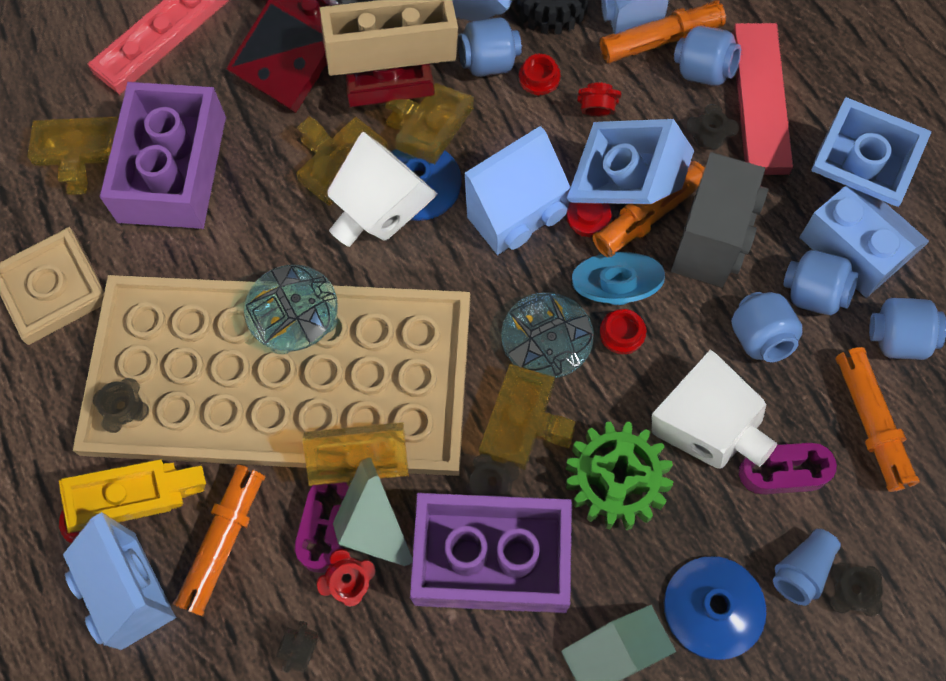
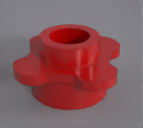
(598, 99)
(354, 589)

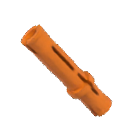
(661, 31)
(638, 218)
(882, 434)
(219, 539)

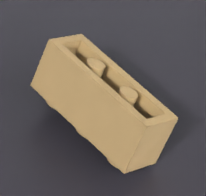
(388, 34)

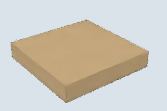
(49, 286)

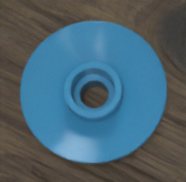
(618, 279)

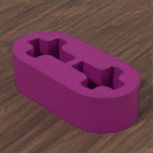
(788, 479)
(311, 526)

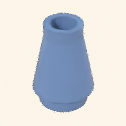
(805, 570)

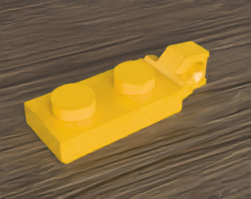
(128, 492)

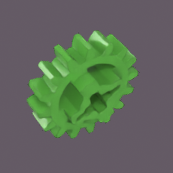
(637, 476)

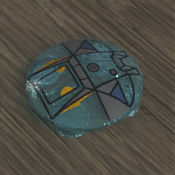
(291, 308)
(547, 334)

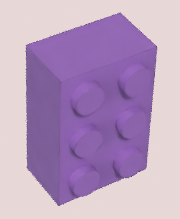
(164, 155)
(492, 553)

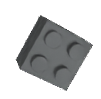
(721, 220)

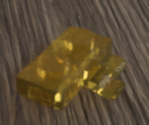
(431, 124)
(71, 146)
(330, 153)
(521, 416)
(337, 453)

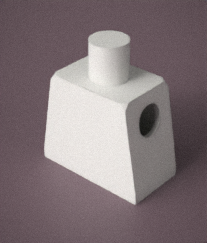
(375, 192)
(714, 416)

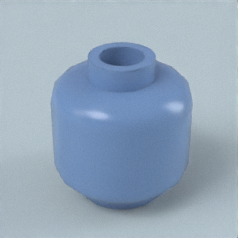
(488, 47)
(708, 55)
(821, 282)
(767, 326)
(908, 328)

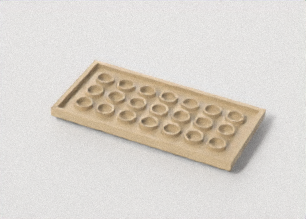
(237, 402)

